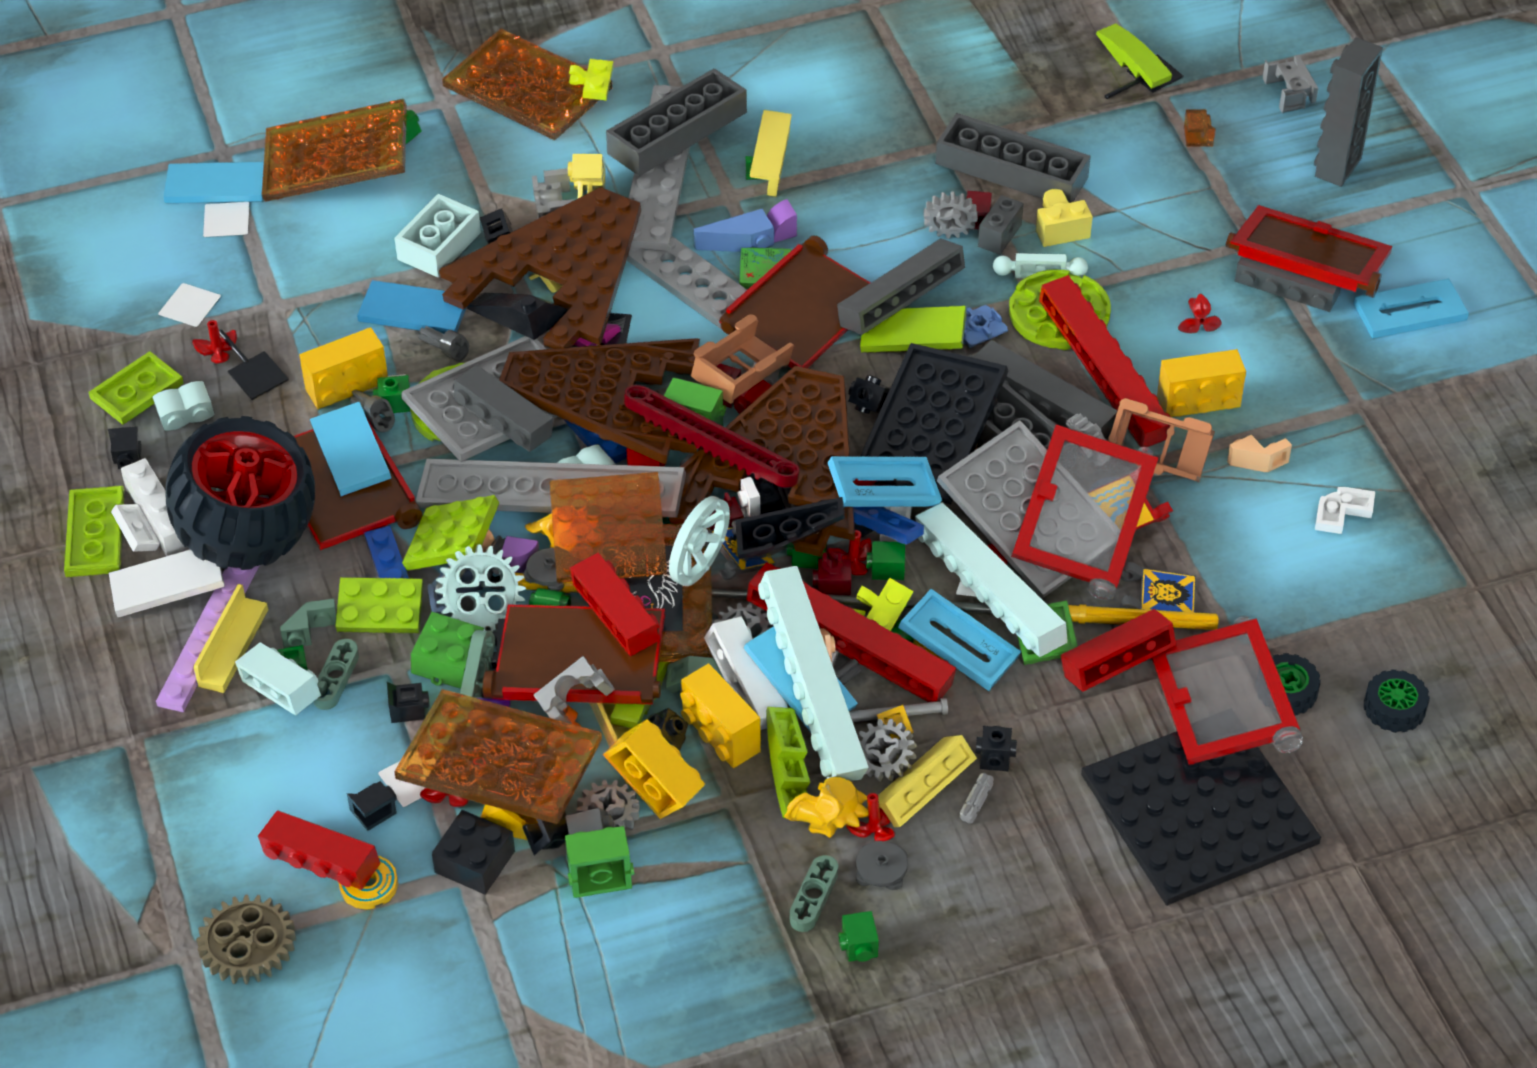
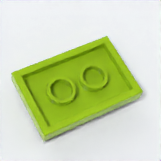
(134, 386)
(379, 605)

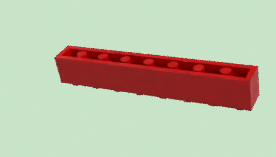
(1102, 356)
(873, 644)

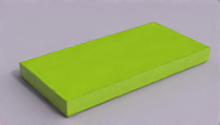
(922, 326)
(93, 532)

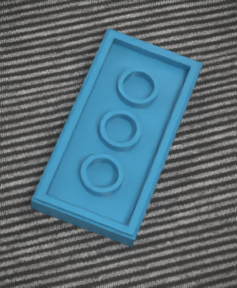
(408, 307)

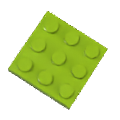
(448, 530)

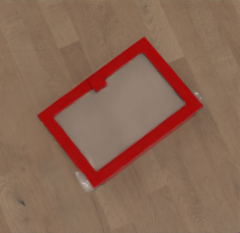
(1085, 509)
(1226, 693)

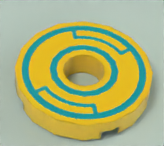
(378, 893)

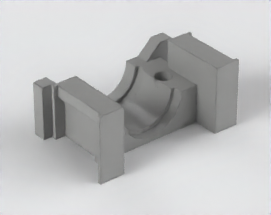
(1298, 83)
(549, 193)
(553, 695)

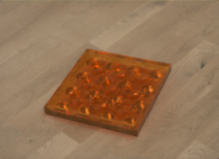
(609, 516)

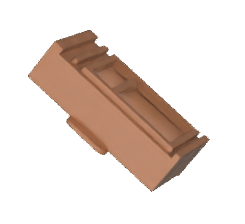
(742, 340)
(1194, 448)

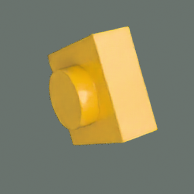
(899, 715)

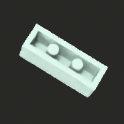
(278, 678)

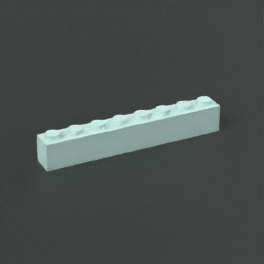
(992, 580)
(812, 674)

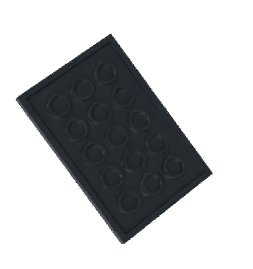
(935, 410)

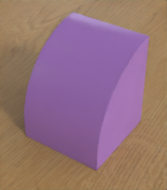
(783, 220)
(520, 551)

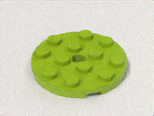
(1032, 319)

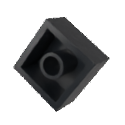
(473, 852)

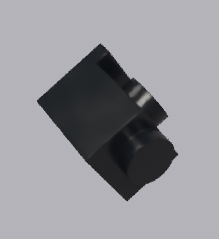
(498, 229)

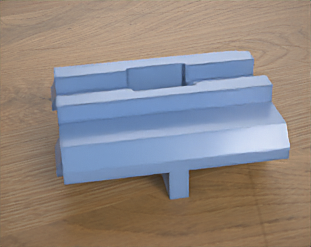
(982, 325)

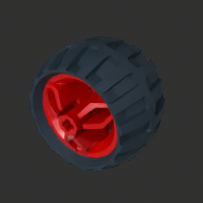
(244, 461)

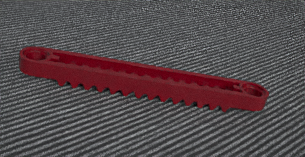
(711, 436)

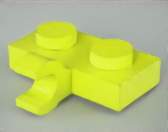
(595, 79)
(888, 605)

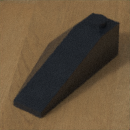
(519, 312)

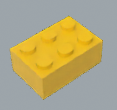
(343, 366)
(1201, 383)
(720, 716)
(654, 769)

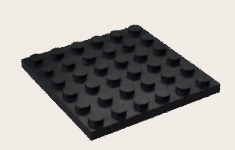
(1198, 819)

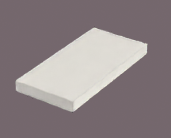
(162, 582)

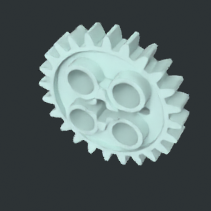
(479, 564)

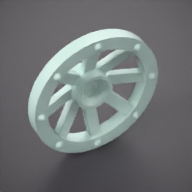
(694, 536)

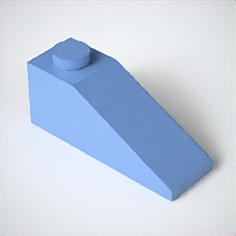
(734, 233)

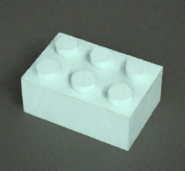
(437, 235)

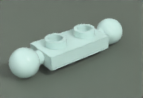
(1033, 263)

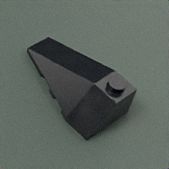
(777, 530)

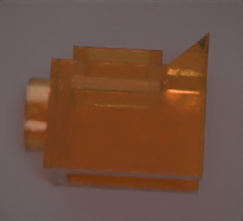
(1198, 128)

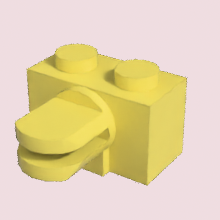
(587, 172)
(1061, 220)

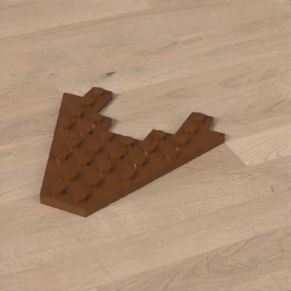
(574, 246)
(590, 386)
(799, 420)

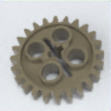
(246, 939)

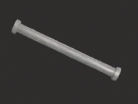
(911, 710)

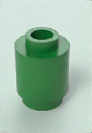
(549, 598)

